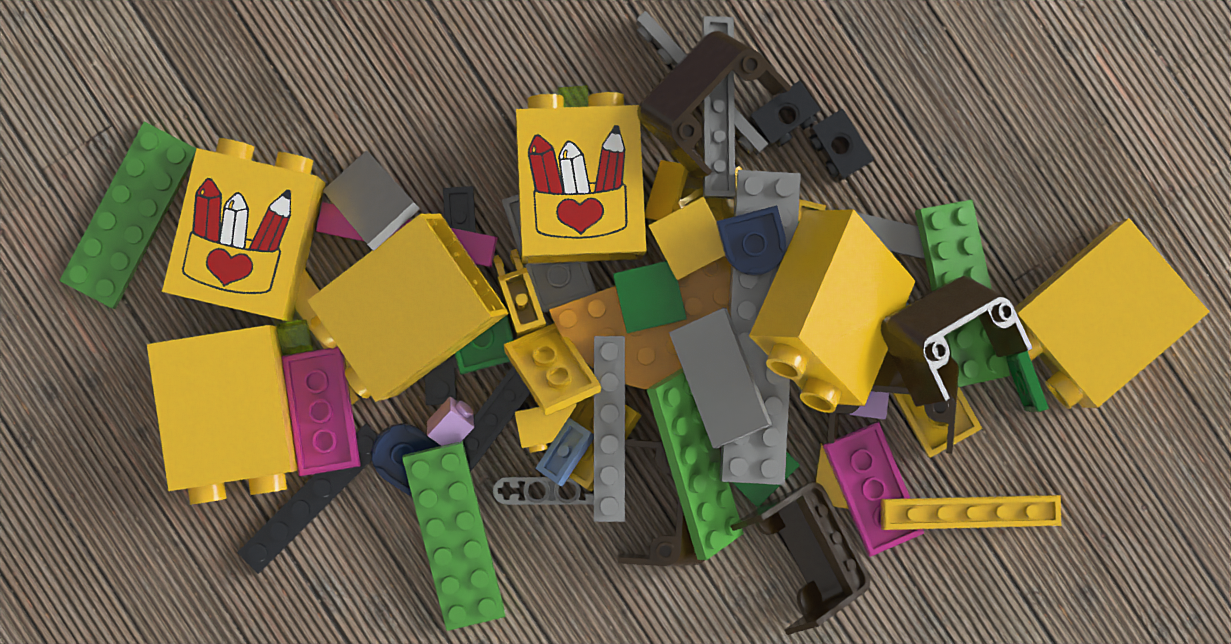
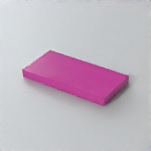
(320, 411)
(865, 476)

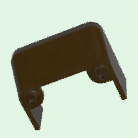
(670, 104)
(918, 333)
(890, 381)
(819, 548)
(665, 549)

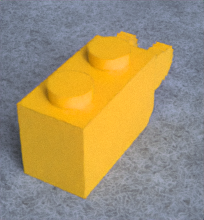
(519, 296)

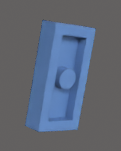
(565, 452)

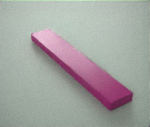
(479, 246)

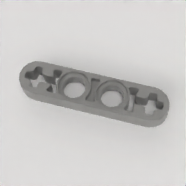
(551, 496)

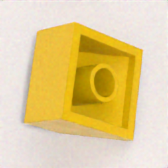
(670, 185)
(539, 430)

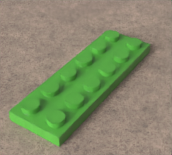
(129, 215)
(951, 251)
(694, 466)
(454, 535)

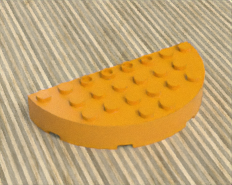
(648, 352)

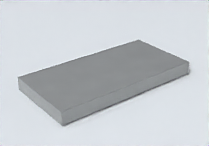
(370, 200)
(552, 282)
(720, 378)

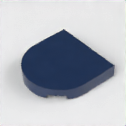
(753, 241)
(390, 448)

